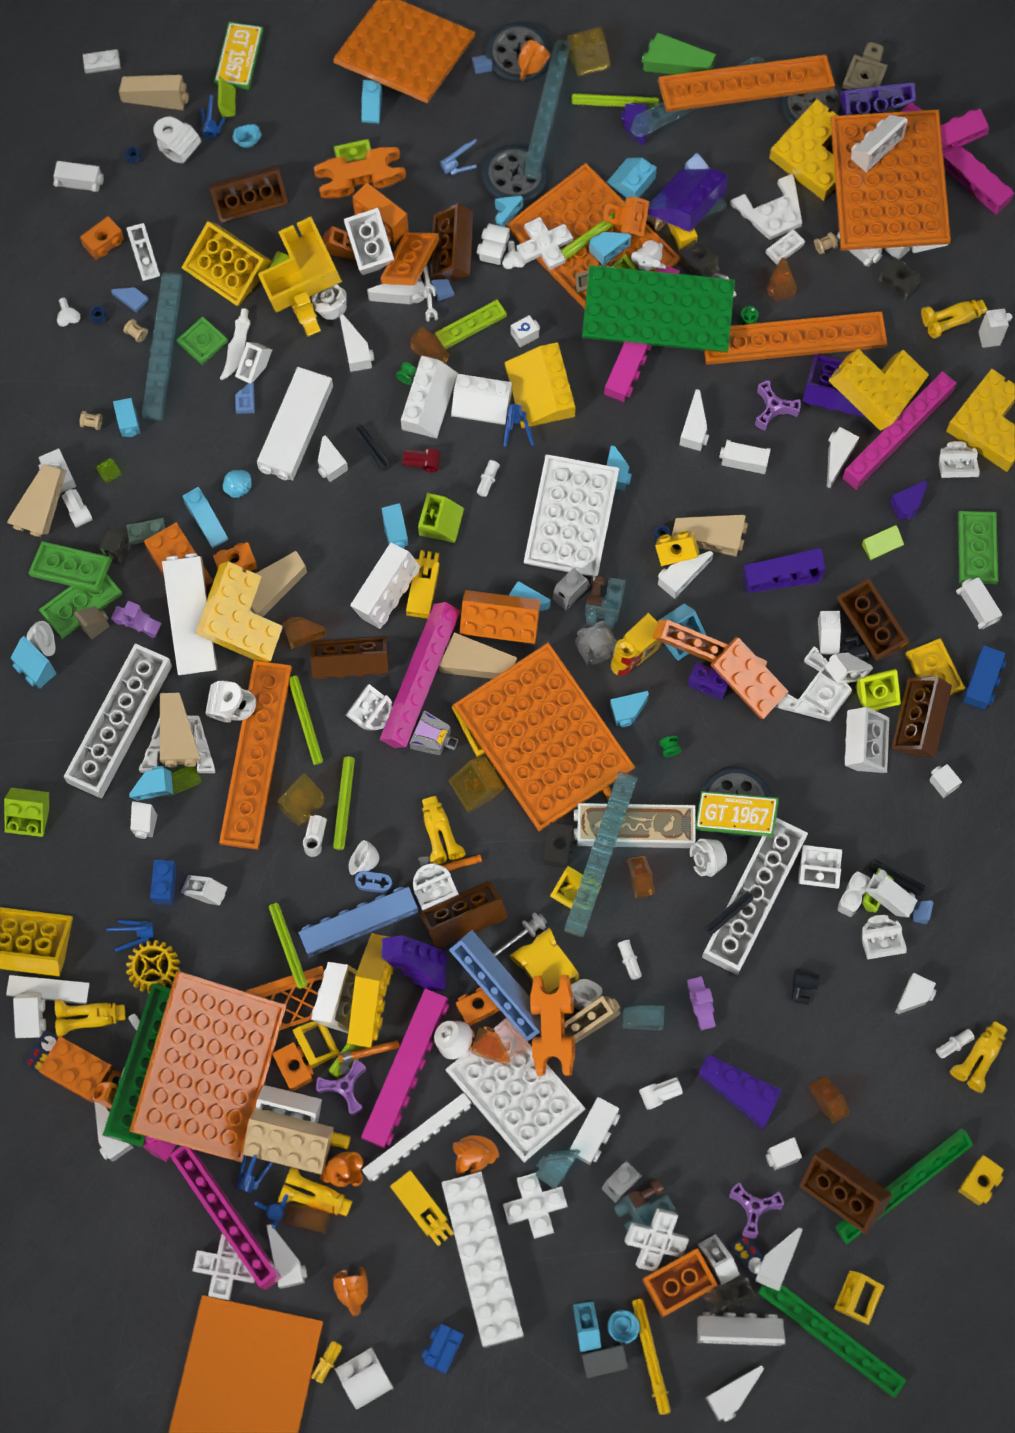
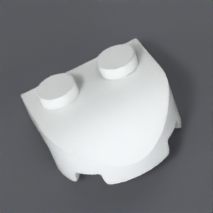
(958, 461)
(370, 709)
(433, 885)
(882, 937)

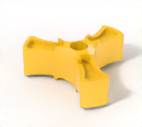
(305, 314)

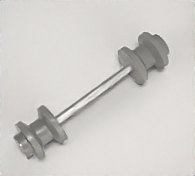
(530, 927)

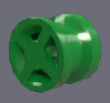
(750, 313)
(407, 373)
(670, 746)

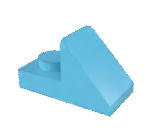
(508, 209)

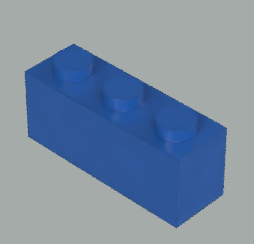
(985, 677)

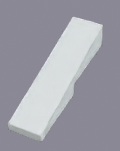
(49, 989)

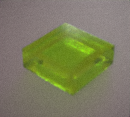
(108, 470)

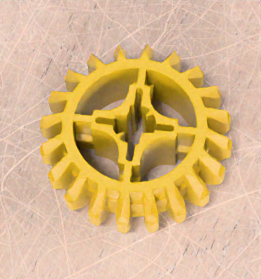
(158, 960)

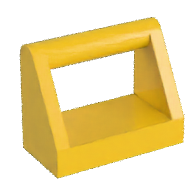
(571, 877)
(314, 1062)
(850, 1295)

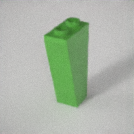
(675, 57)

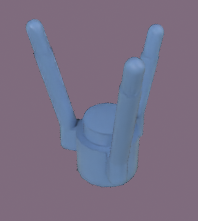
(450, 163)

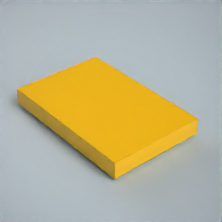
(934, 661)

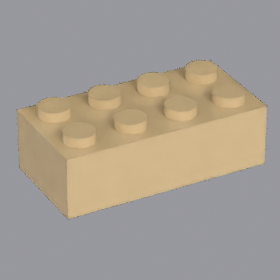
(288, 1140)

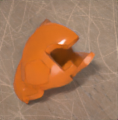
(532, 58)
(474, 1153)
(343, 1169)
(351, 1290)

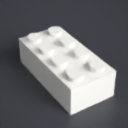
(385, 585)

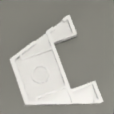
(775, 216)
(822, 696)
(152, 753)

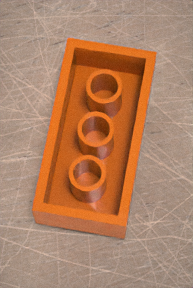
(172, 543)
(500, 616)

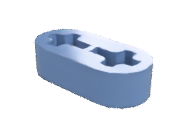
(374, 877)

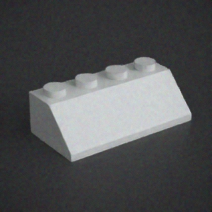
(428, 397)
(740, 1330)

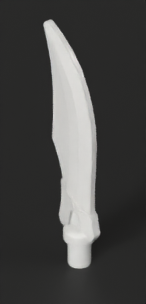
(237, 345)

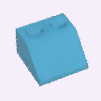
(632, 177)
(688, 618)
(32, 663)

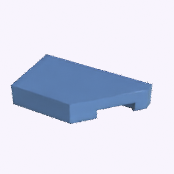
(131, 297)
(245, 400)

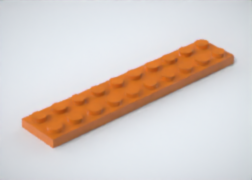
(746, 83)
(802, 338)
(256, 757)

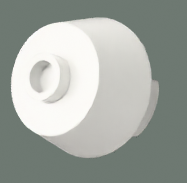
(330, 302)
(708, 856)
(454, 1039)

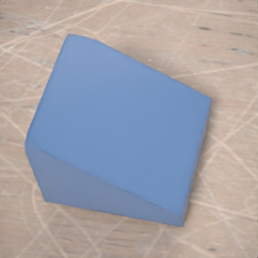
(482, 64)
(696, 162)
(442, 288)
(922, 912)

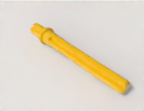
(651, 1358)

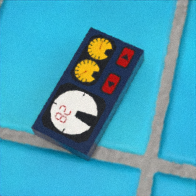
(41, 1050)
(747, 1255)

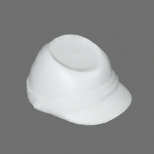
(42, 637)
(363, 858)
(585, 993)

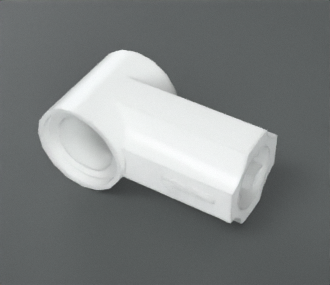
(77, 510)
(314, 835)
(656, 1094)

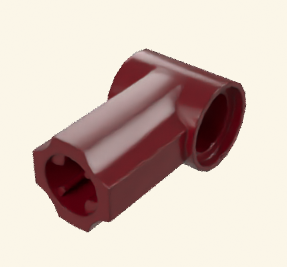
(427, 459)

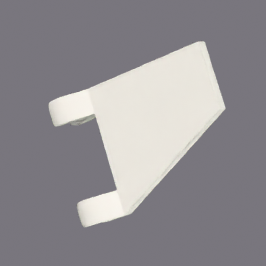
(428, 289)

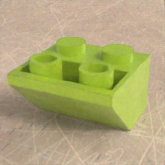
(440, 518)
(26, 811)

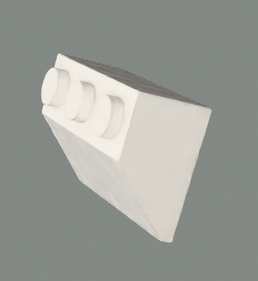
(879, 142)
(369, 241)
(481, 399)
(867, 740)
(335, 997)
(289, 1103)

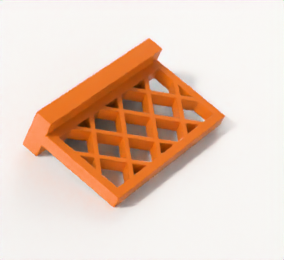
(286, 984)

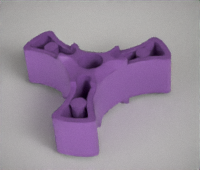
(774, 406)
(133, 617)
(701, 1002)
(344, 1086)
(754, 1207)

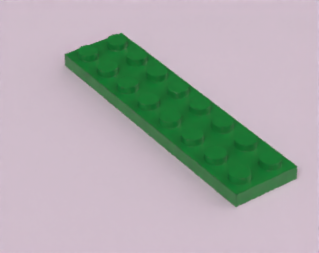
(135, 1070)

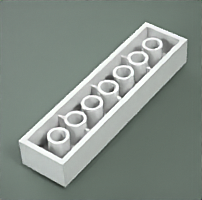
(118, 721)
(763, 880)
(482, 1260)

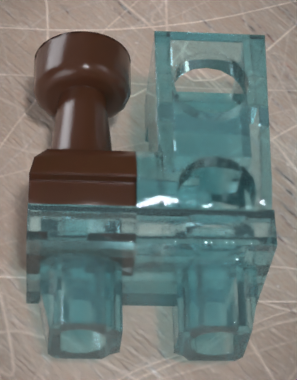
(604, 607)
(639, 1208)

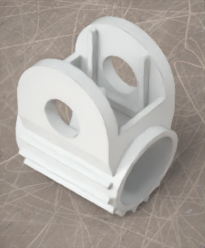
(176, 142)
(225, 701)

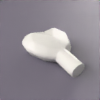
(512, 258)
(67, 314)

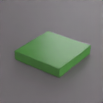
(202, 340)

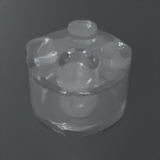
(595, 643)

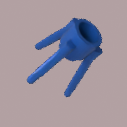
(210, 128)
(514, 416)
(143, 928)
(246, 1181)
(274, 1211)

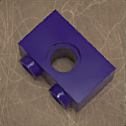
(707, 681)

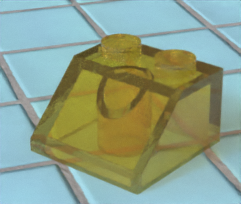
(588, 51)
(476, 783)
(301, 800)

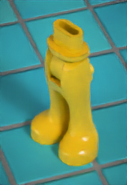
(961, 313)
(435, 821)
(98, 1015)
(988, 1046)
(324, 1199)

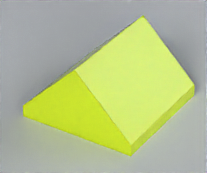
(879, 690)

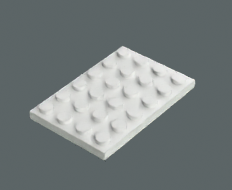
(571, 515)
(515, 1100)

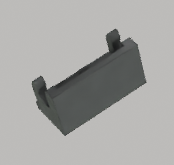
(604, 1360)

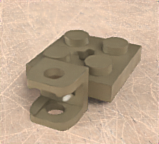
(869, 65)

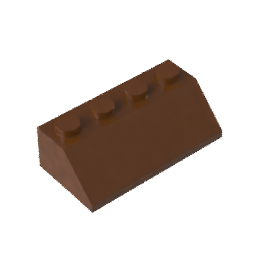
(248, 193)
(453, 251)
(873, 620)
(349, 657)
(921, 716)
(463, 913)
(845, 1190)

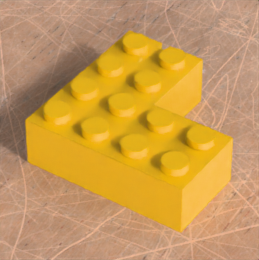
(804, 150)
(306, 270)
(878, 392)
(982, 421)
(228, 615)
(368, 994)

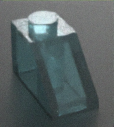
(643, 1017)
(555, 1166)

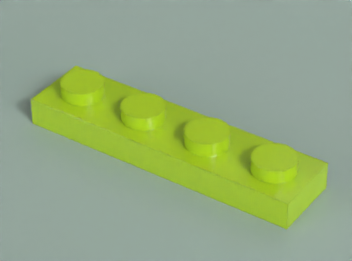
(471, 324)

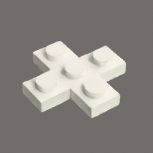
(544, 243)
(535, 1205)
(656, 1240)
(224, 1267)

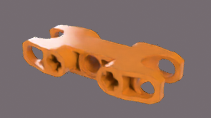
(359, 172)
(553, 1038)

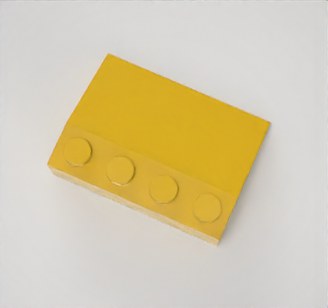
(225, 263)
(541, 385)
(33, 941)

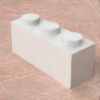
(595, 1130)

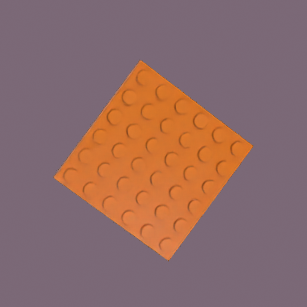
(404, 48)

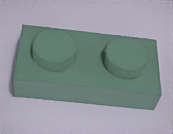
(141, 531)

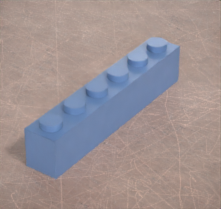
(358, 922)
(497, 984)

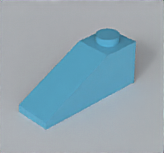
(205, 517)
(394, 525)

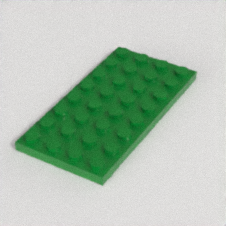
(658, 309)

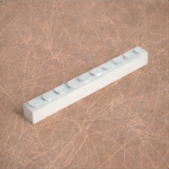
(420, 1134)

